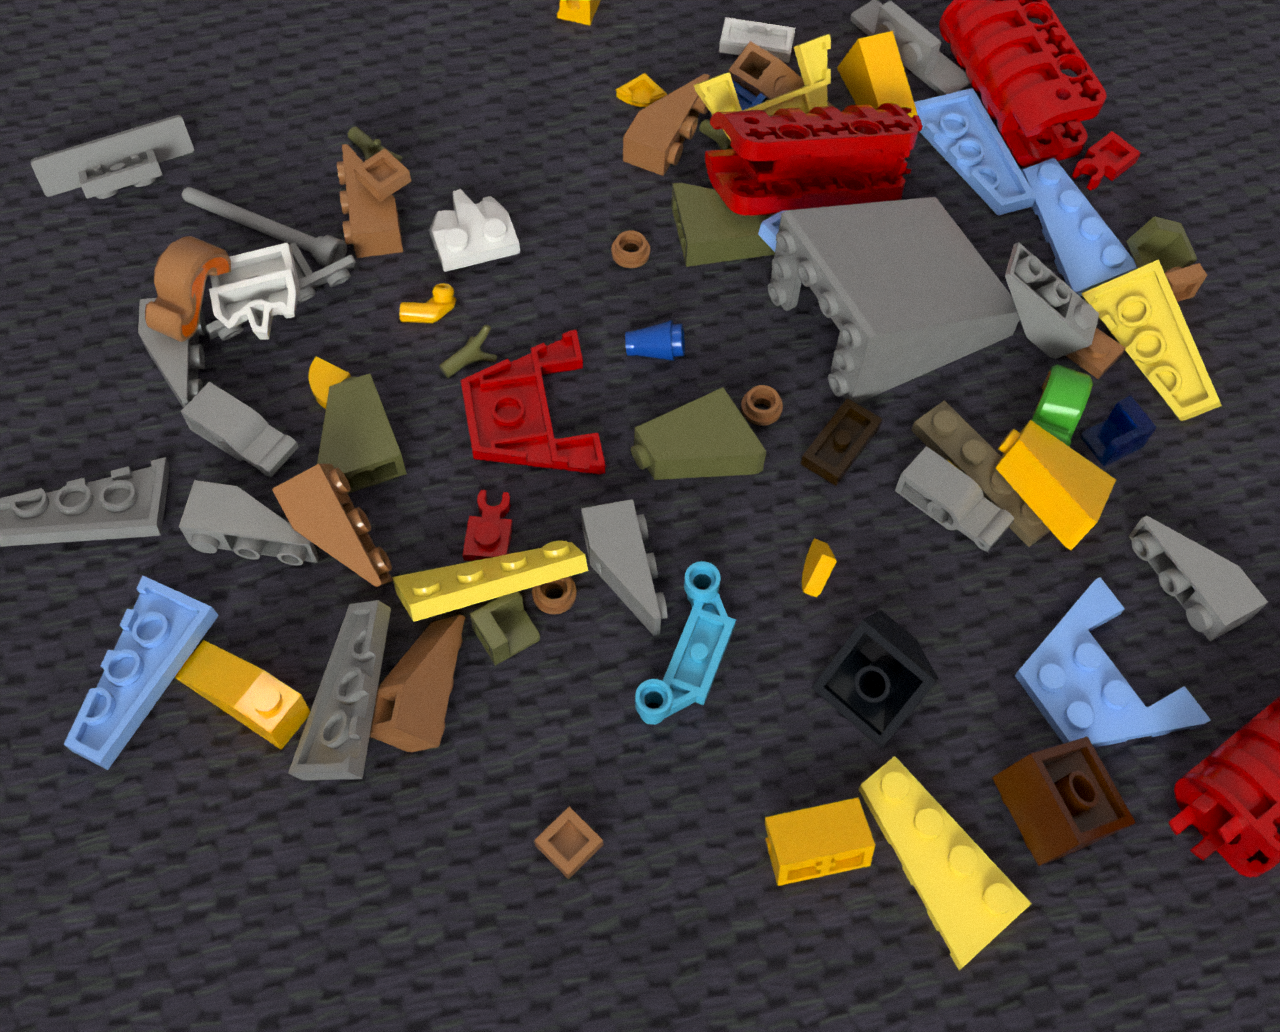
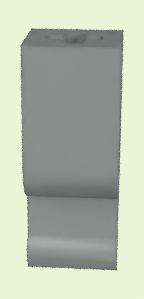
(238, 430)
(952, 499)

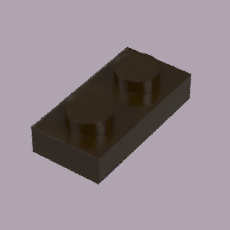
(841, 441)

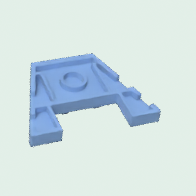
(1086, 693)

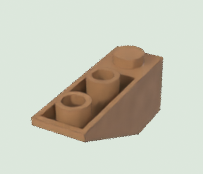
(764, 73)
(660, 129)
(371, 224)
(325, 515)
(417, 690)

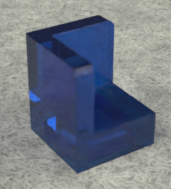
(1121, 434)

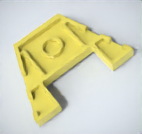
(720, 94)

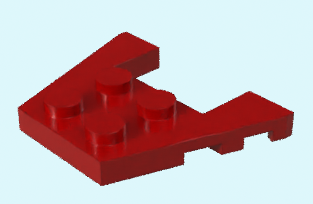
(512, 417)

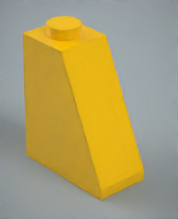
(876, 73)
(1055, 482)

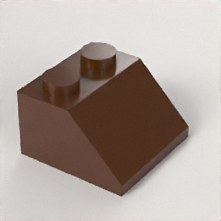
(1062, 799)

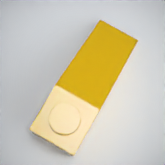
(245, 693)

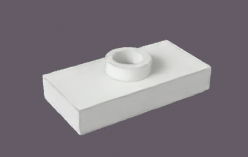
(770, 37)

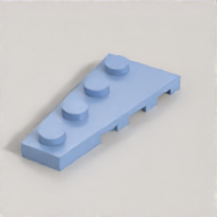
(972, 145)
(1080, 239)
(147, 657)

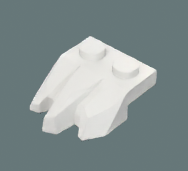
(473, 232)
(257, 289)

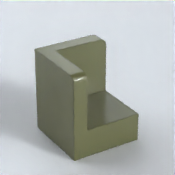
(1162, 241)
(504, 627)

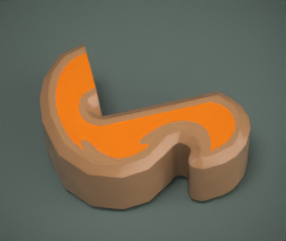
(181, 285)

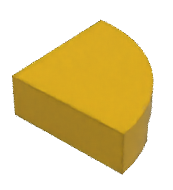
(640, 90)
(322, 376)
(817, 567)

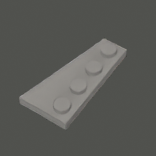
(102, 509)
(343, 709)

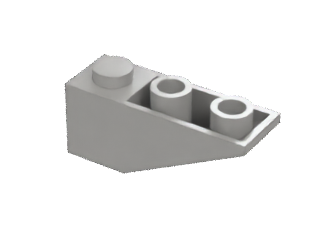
(1047, 307)
(175, 359)
(235, 521)
(618, 555)
(1206, 584)

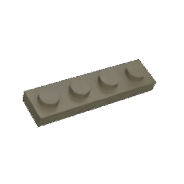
(958, 442)

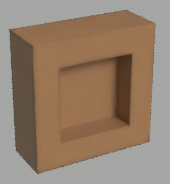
(382, 175)
(1185, 280)
(1099, 356)
(568, 842)

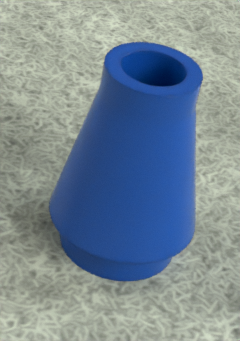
(657, 341)

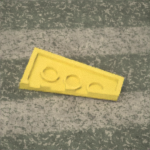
(1151, 327)
(473, 582)
(955, 879)

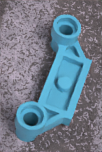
(697, 652)

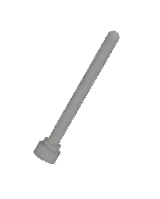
(324, 249)

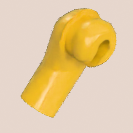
(433, 309)

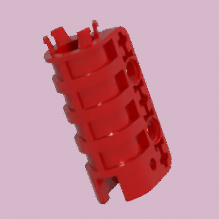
(1021, 76)
(812, 157)
(1237, 797)

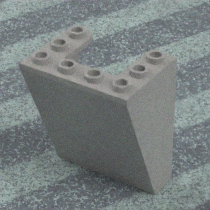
(896, 287)

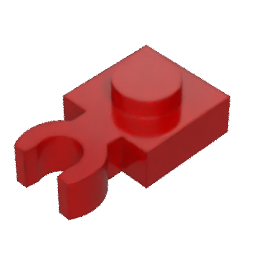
(1106, 158)
(489, 534)

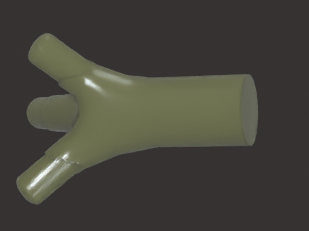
(717, 135)
(367, 144)
(468, 354)

